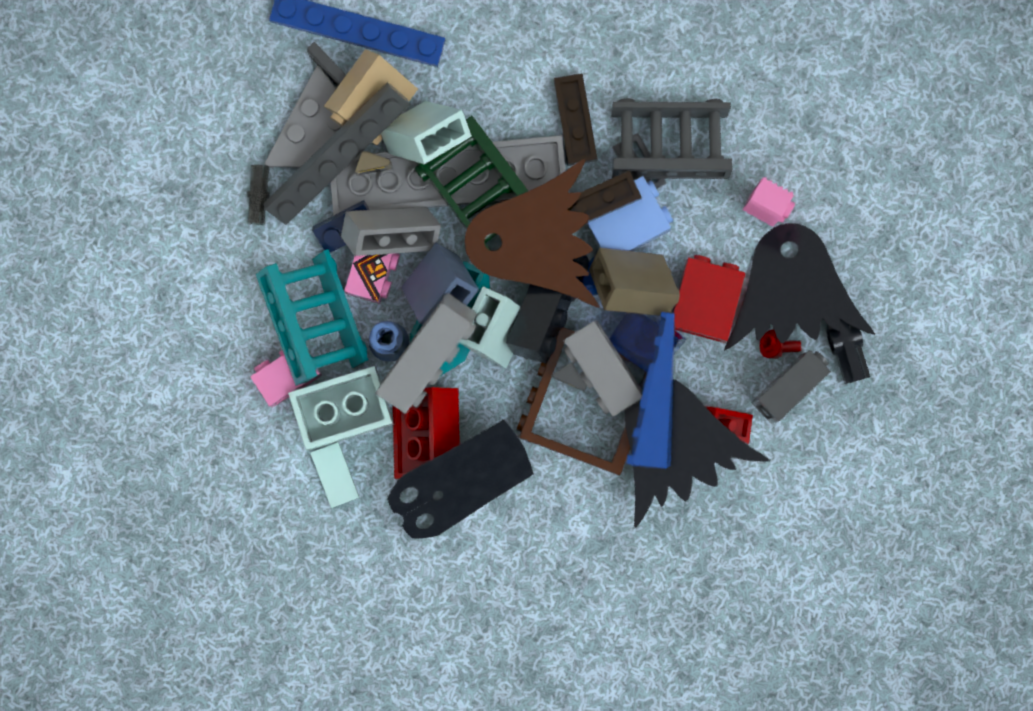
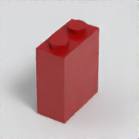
(708, 298)

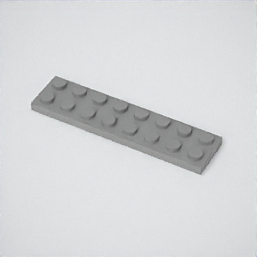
(401, 187)

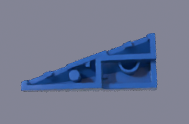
(654, 422)

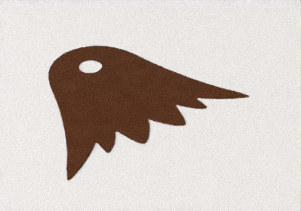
(535, 238)

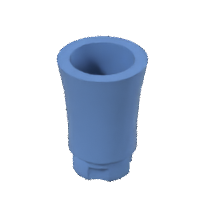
(399, 341)

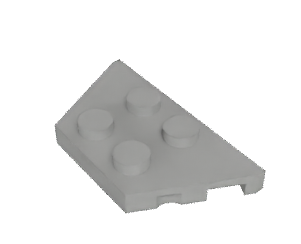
(307, 125)

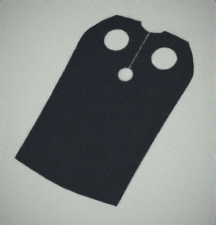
(467, 477)

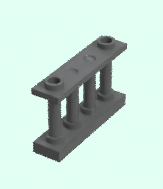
(686, 164)

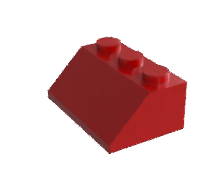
(425, 430)

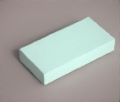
(334, 475)

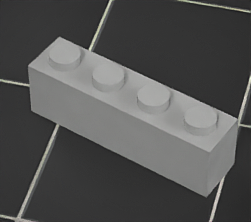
(426, 353)

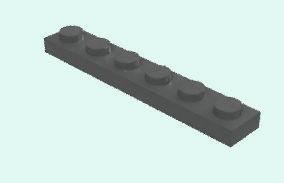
(336, 153)

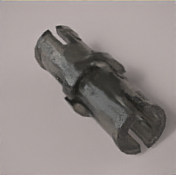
(258, 194)

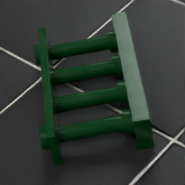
(489, 159)

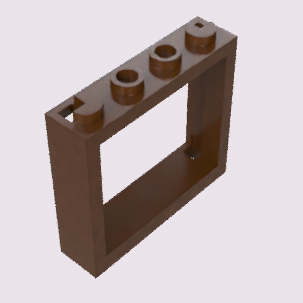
(536, 398)

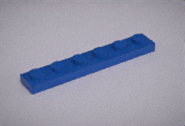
(359, 30)

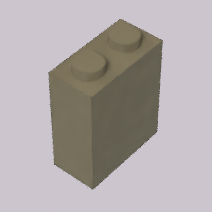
(633, 282)

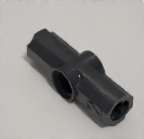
(847, 347)

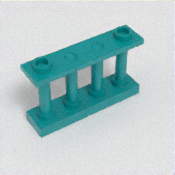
(292, 336)

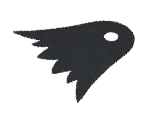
(793, 289)
(696, 446)

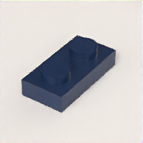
(330, 230)

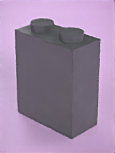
(791, 386)

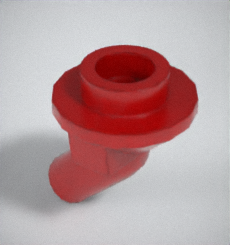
(772, 348)

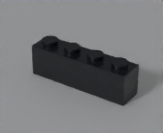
(540, 320)

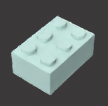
(340, 408)

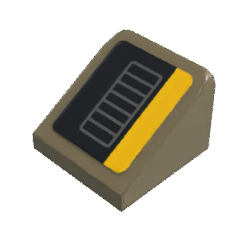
(371, 163)

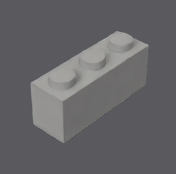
(390, 231)
(603, 368)

